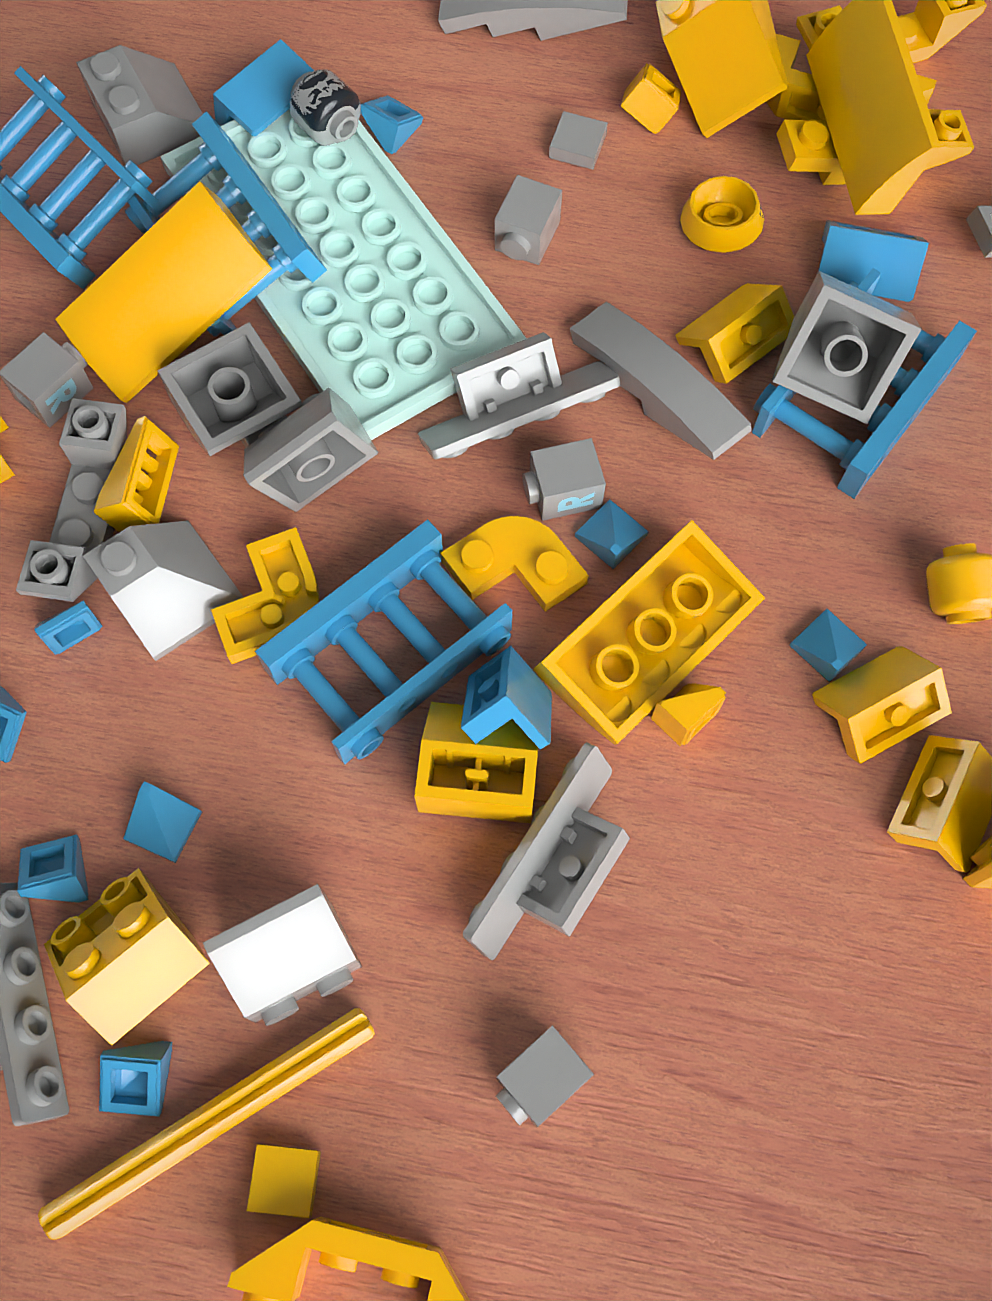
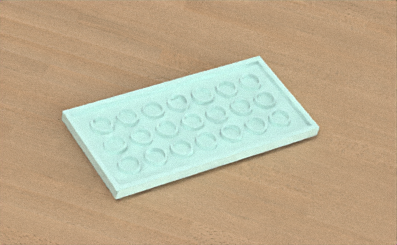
(395, 286)

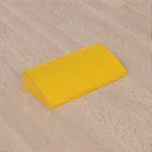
(873, 105)
(163, 292)
(649, 633)

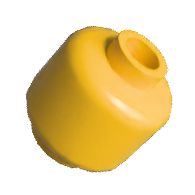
(961, 584)

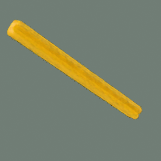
(204, 1124)

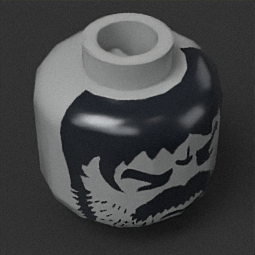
(325, 107)

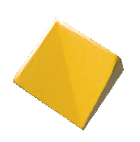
(651, 98)
(688, 711)

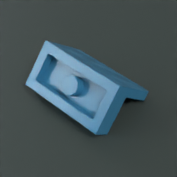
(260, 90)
(854, 250)
(507, 691)

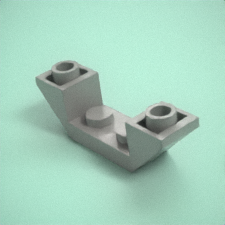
(92, 444)

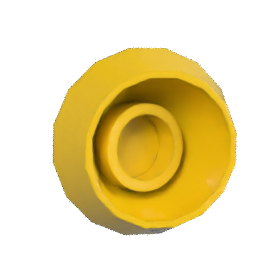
(722, 215)

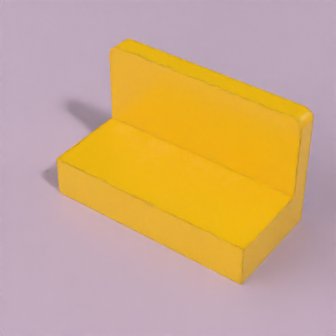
(740, 329)
(885, 701)
(946, 800)

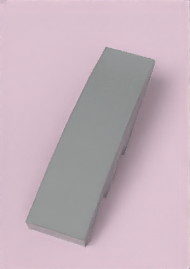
(548, 17)
(664, 381)

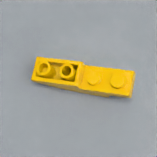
(810, 148)

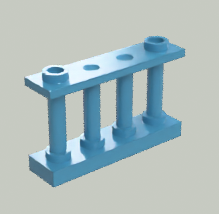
(239, 186)
(38, 222)
(886, 422)
(377, 590)

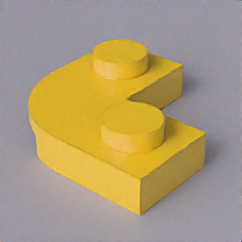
(516, 547)
(286, 594)

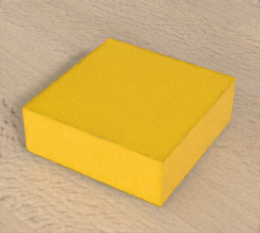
(284, 1181)

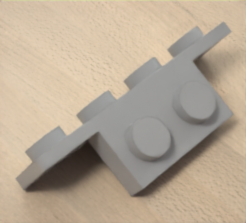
(513, 390)
(557, 861)
(26, 1026)

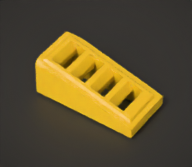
(118, 501)

